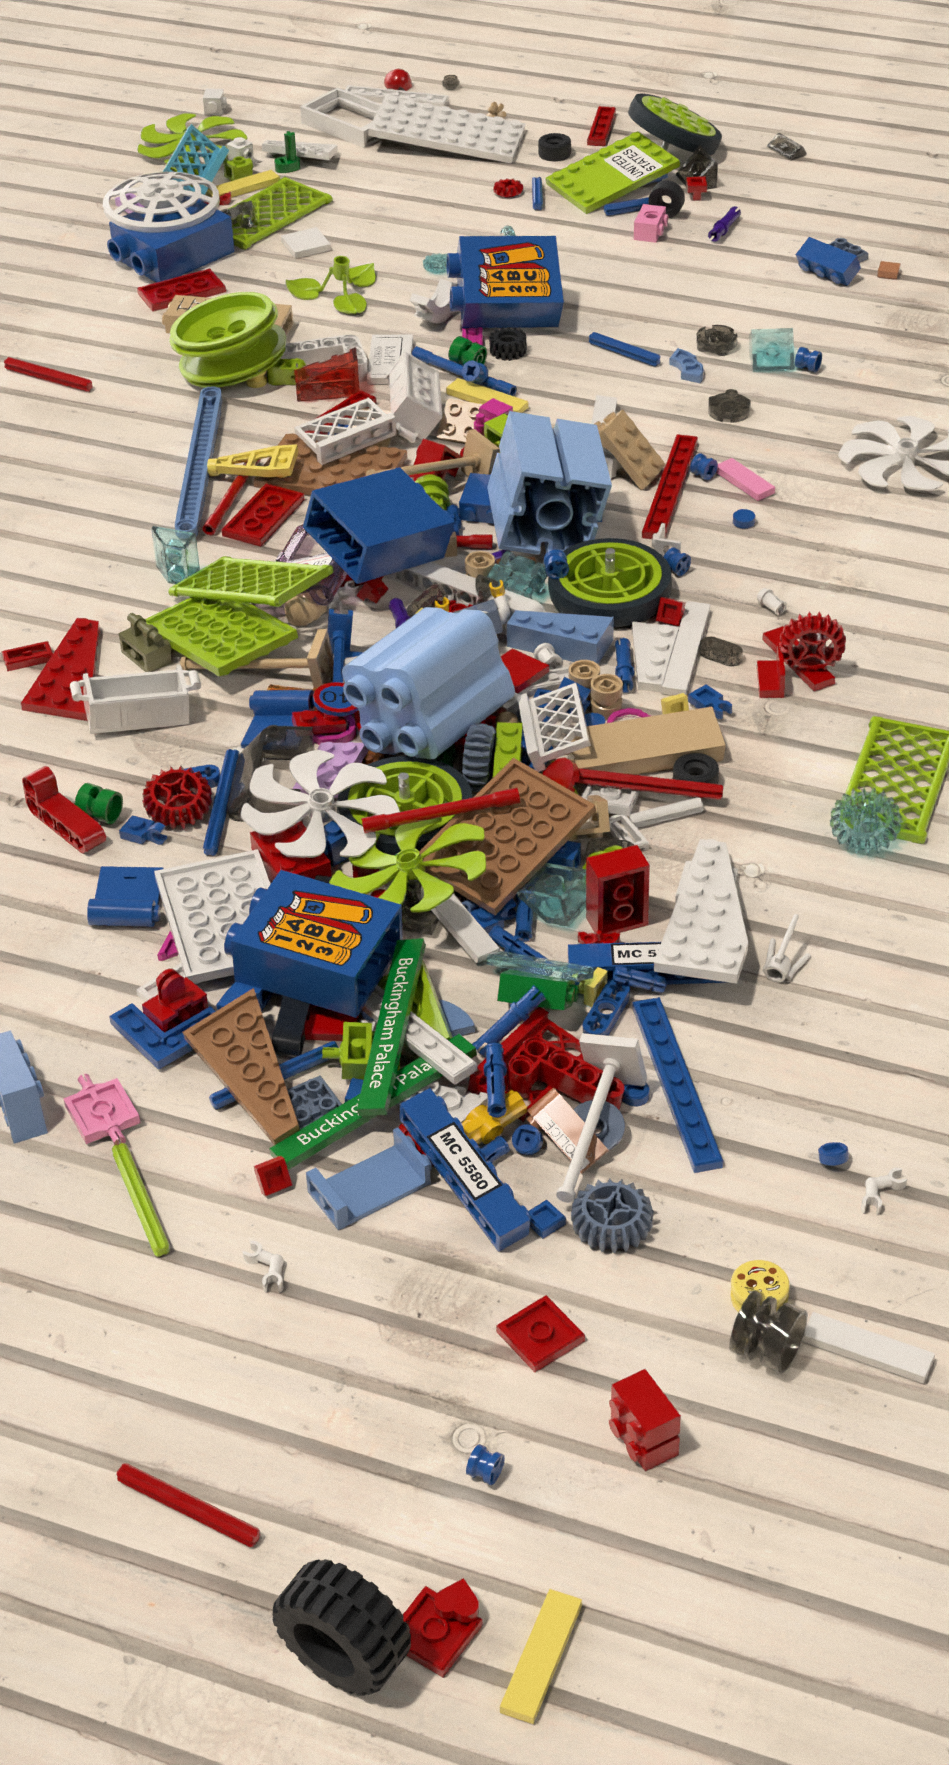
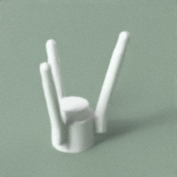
(778, 967)

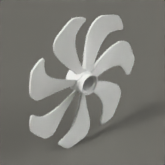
(900, 452)
(316, 805)

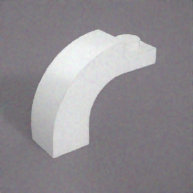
(438, 307)

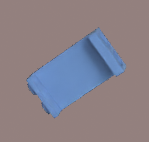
(371, 1183)

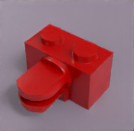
(176, 1000)

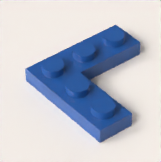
(149, 1039)

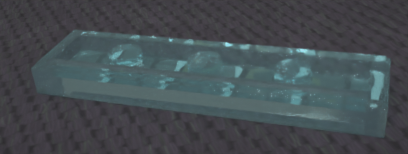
(540, 966)

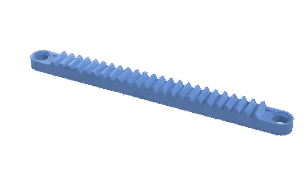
(196, 472)

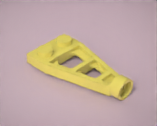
(280, 466)

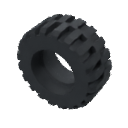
(341, 1627)

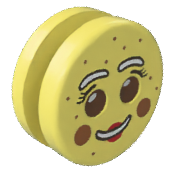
(759, 1276)

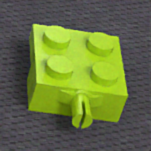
(353, 1050)

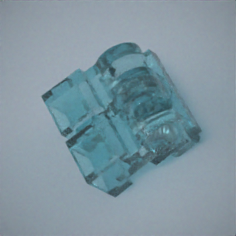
(519, 574)

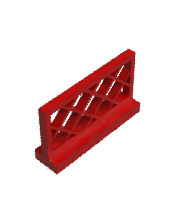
(534, 1026)

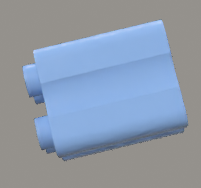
(428, 682)

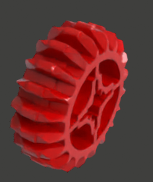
(812, 649)
(180, 805)

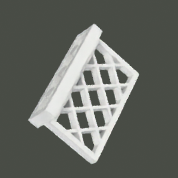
(349, 439)
(535, 729)

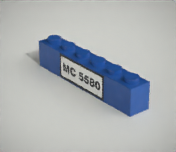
(634, 956)
(465, 1169)

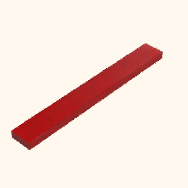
(670, 485)

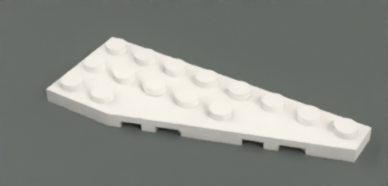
(707, 924)

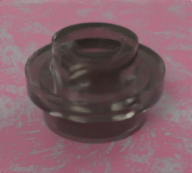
(450, 82)

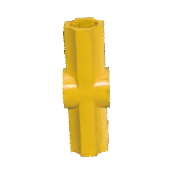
(485, 1128)

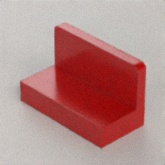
(771, 676)

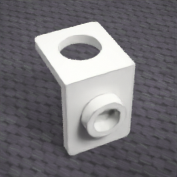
(659, 541)

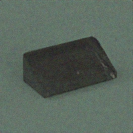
(786, 147)

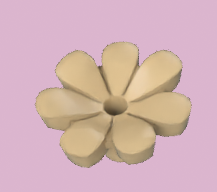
(496, 110)

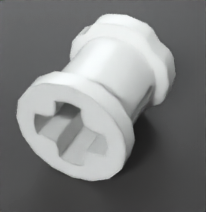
(546, 654)

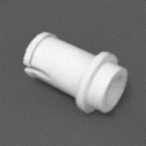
(767, 598)

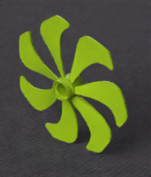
(178, 125)
(409, 865)

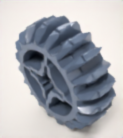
(479, 756)
(612, 1215)

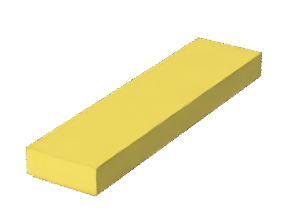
(246, 184)
(479, 394)
(540, 1656)

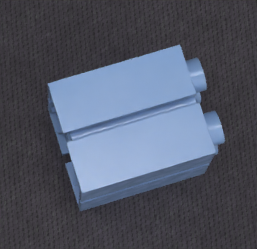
(547, 484)

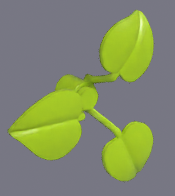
(353, 303)

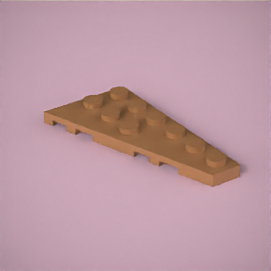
(243, 1058)

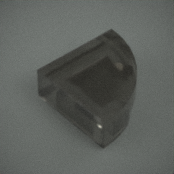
(482, 586)

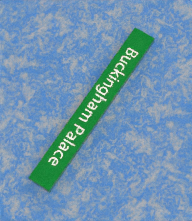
(391, 1028)
(346, 1118)

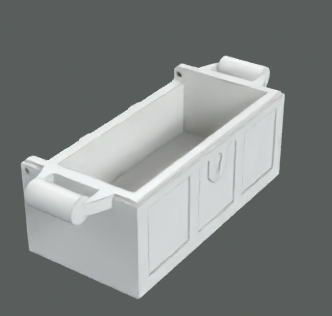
(414, 397)
(136, 699)

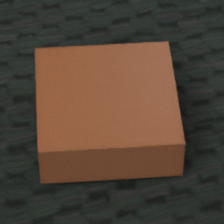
(888, 270)

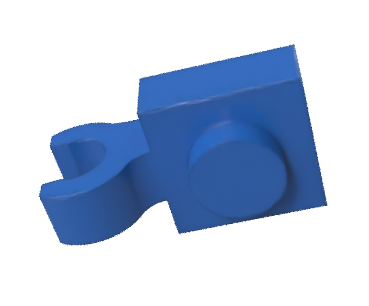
(142, 829)
(488, 920)

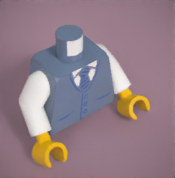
(496, 609)

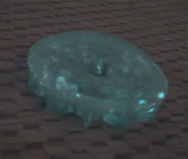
(435, 263)

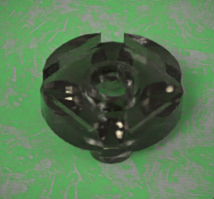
(716, 340)
(729, 406)

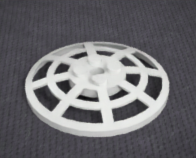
(161, 192)

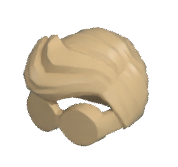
(303, 610)

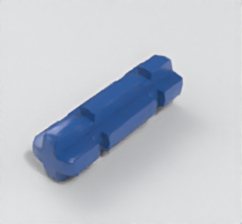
(639, 979)

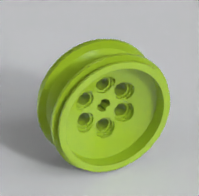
(228, 339)

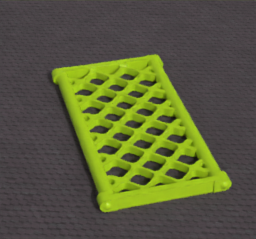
(284, 185)
(251, 581)
(878, 731)

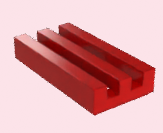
(27, 656)

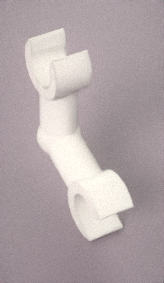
(349, 590)
(874, 1183)
(274, 1260)

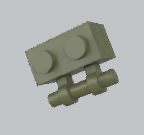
(144, 644)

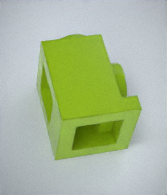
(237, 168)

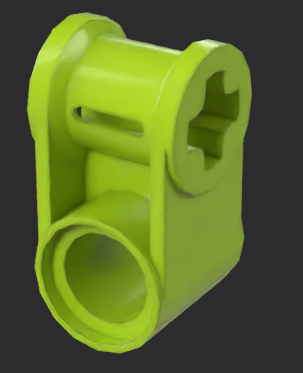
(283, 372)

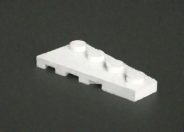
(303, 149)
(653, 651)

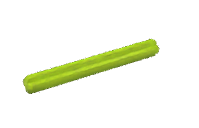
(140, 1200)

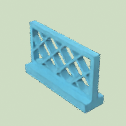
(212, 160)

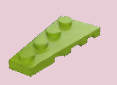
(426, 1003)

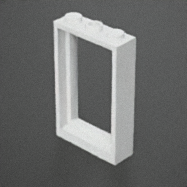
(314, 116)

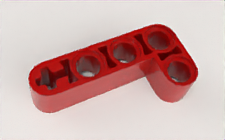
(60, 813)
(558, 1069)

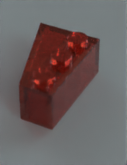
(328, 379)

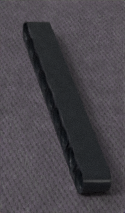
(289, 1030)

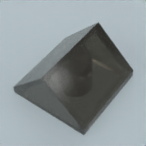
(700, 165)

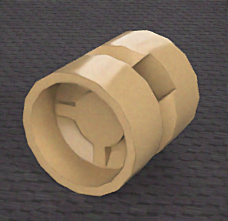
(479, 563)
(583, 673)
(606, 694)

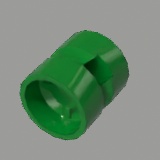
(464, 350)
(99, 803)

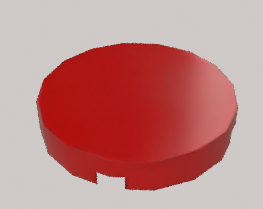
(563, 772)

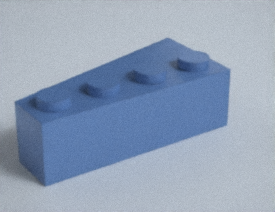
(571, 635)
(19, 1091)

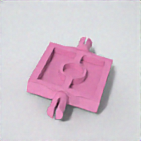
(101, 1110)

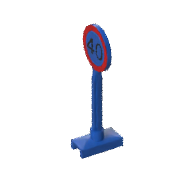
(330, 696)

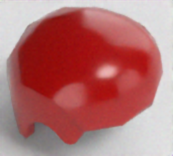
(398, 79)

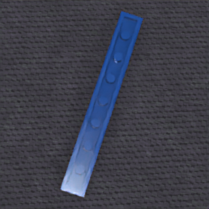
(677, 1085)

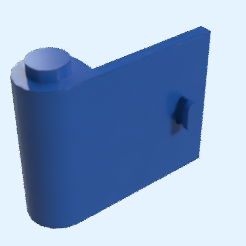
(276, 708)
(125, 897)

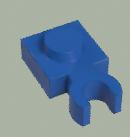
(708, 697)

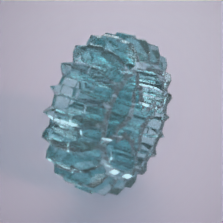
(868, 828)

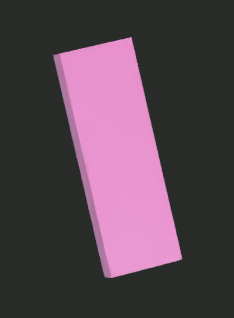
(745, 479)

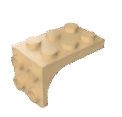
(630, 448)

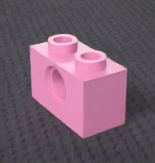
(650, 223)

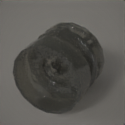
(765, 1330)

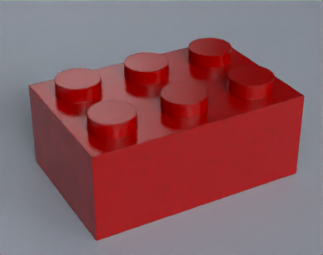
(275, 860)
(617, 890)

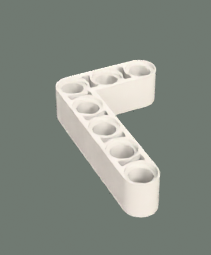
(324, 348)

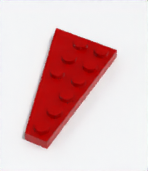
(69, 662)

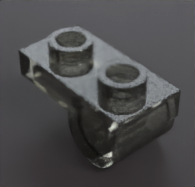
(237, 213)

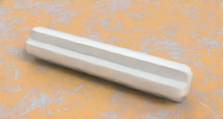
(666, 812)

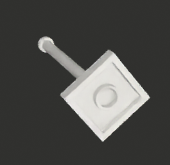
(617, 1058)

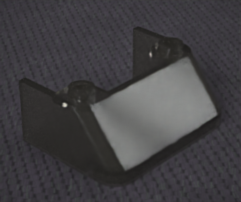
(270, 744)

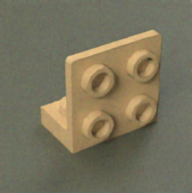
(457, 420)
(597, 822)

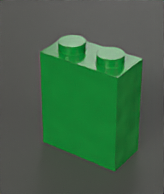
(558, 992)

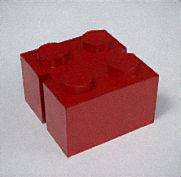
(644, 1420)

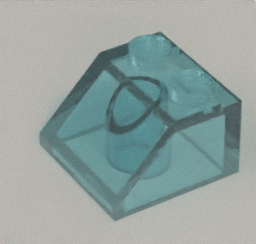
(771, 349)
(175, 553)
(556, 893)

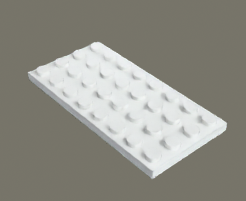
(447, 129)

